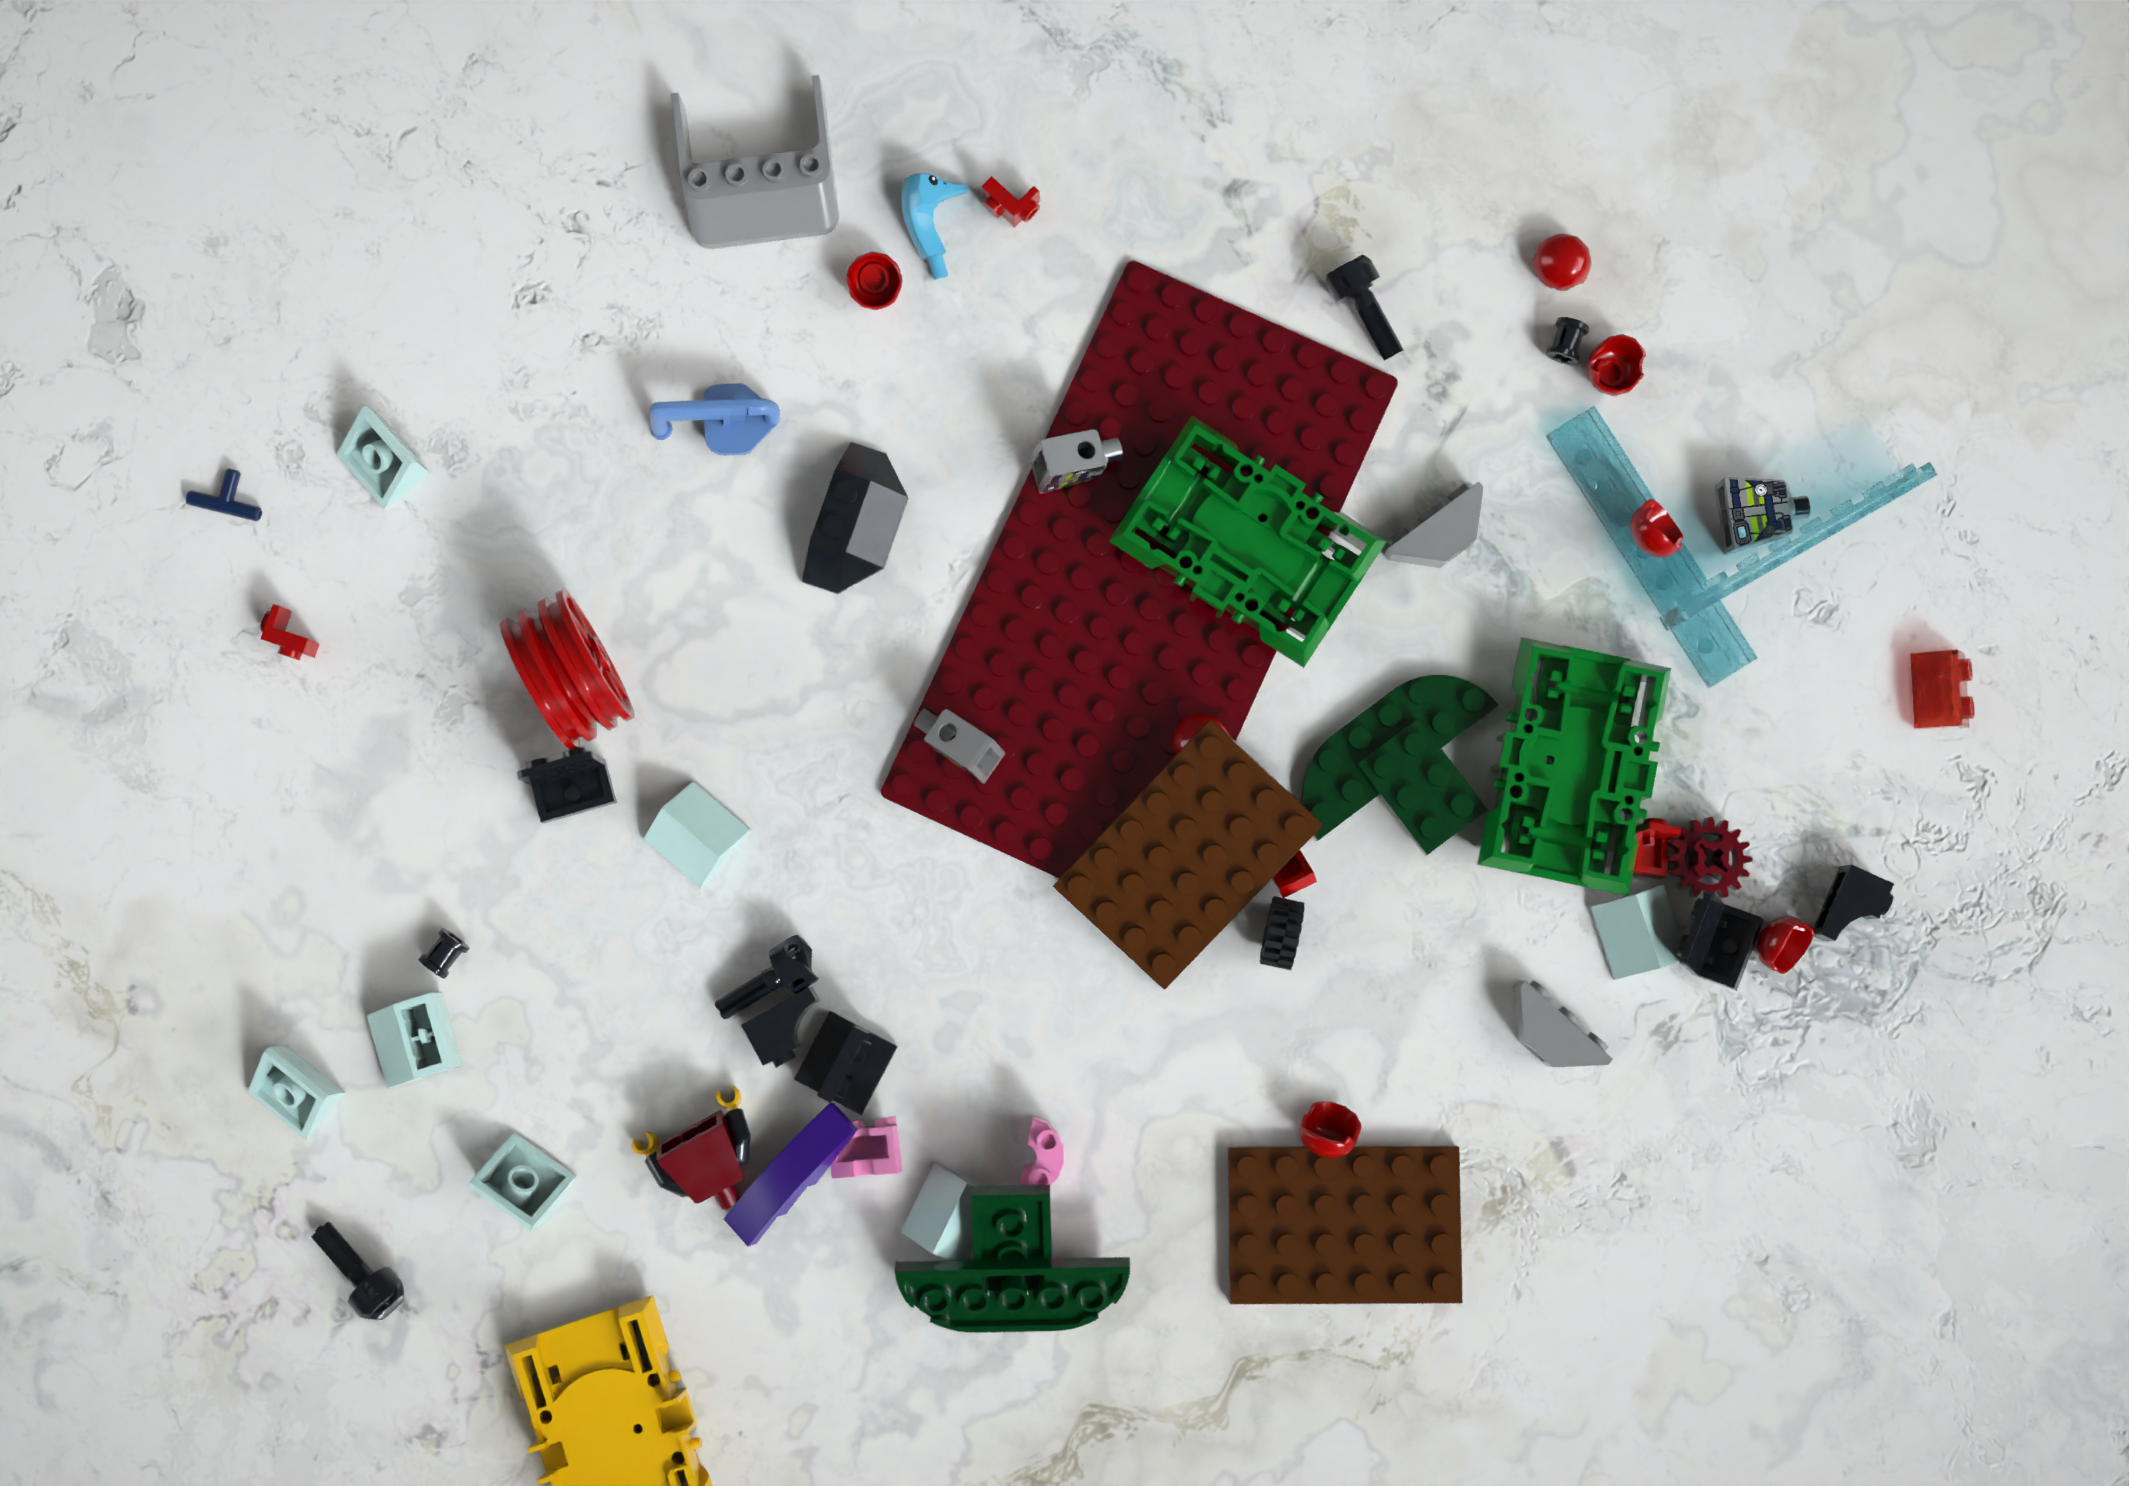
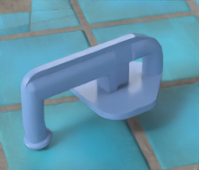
(731, 414)

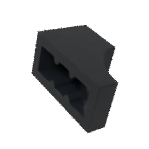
(1852, 896)
(776, 1030)

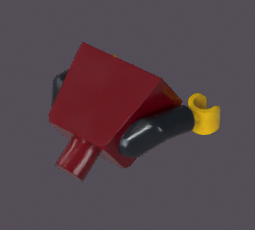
(703, 1157)

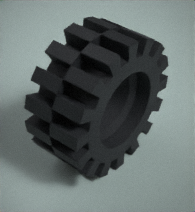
(1282, 933)

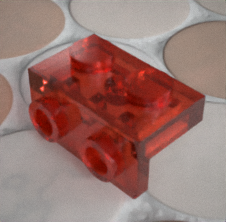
(1941, 689)

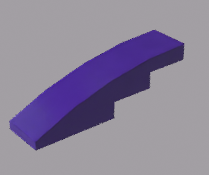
(790, 1173)

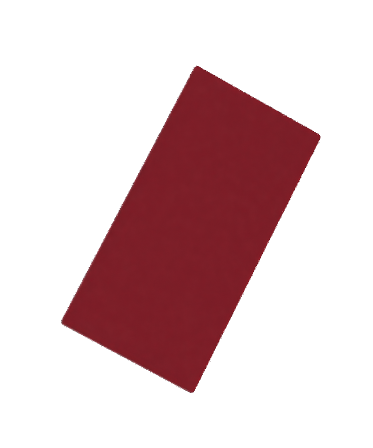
(1077, 646)

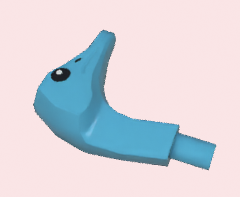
(919, 198)

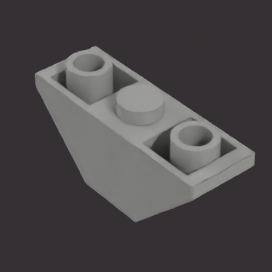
(1441, 532)
(1553, 1032)

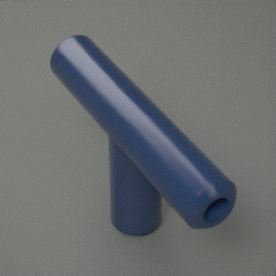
(225, 501)

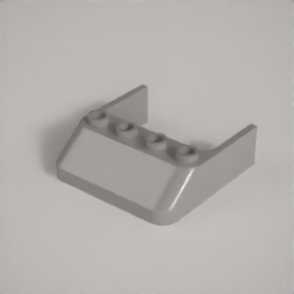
(761, 194)

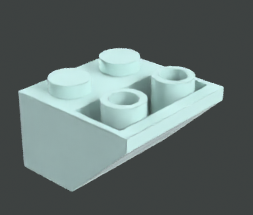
(414, 1039)

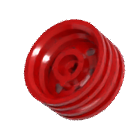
(566, 669)

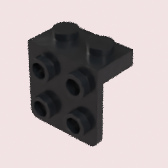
(569, 784)
(1719, 941)

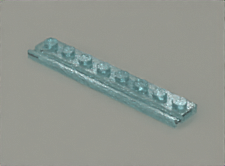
(1614, 494)
(1785, 549)

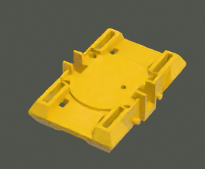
(603, 1399)

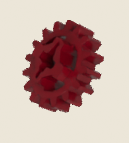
(1697, 846)

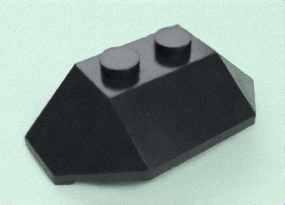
(855, 521)

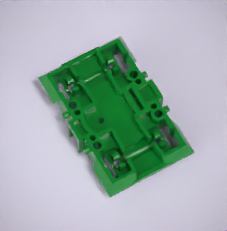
(1236, 555)
(1591, 770)

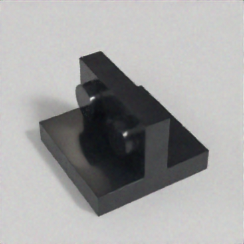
(845, 1063)

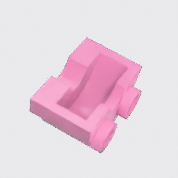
(870, 1150)
(1049, 1154)

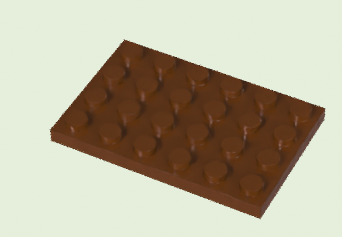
(1187, 854)
(1344, 1227)

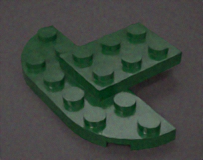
(1399, 756)
(1013, 1275)

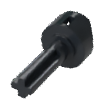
(1353, 282)
(790, 969)
(366, 1283)

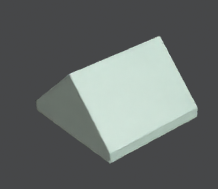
(380, 458)
(695, 833)
(1638, 932)
(293, 1089)
(522, 1182)
(943, 1215)

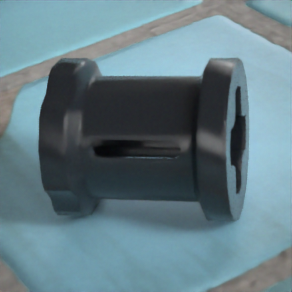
(1567, 340)
(443, 953)

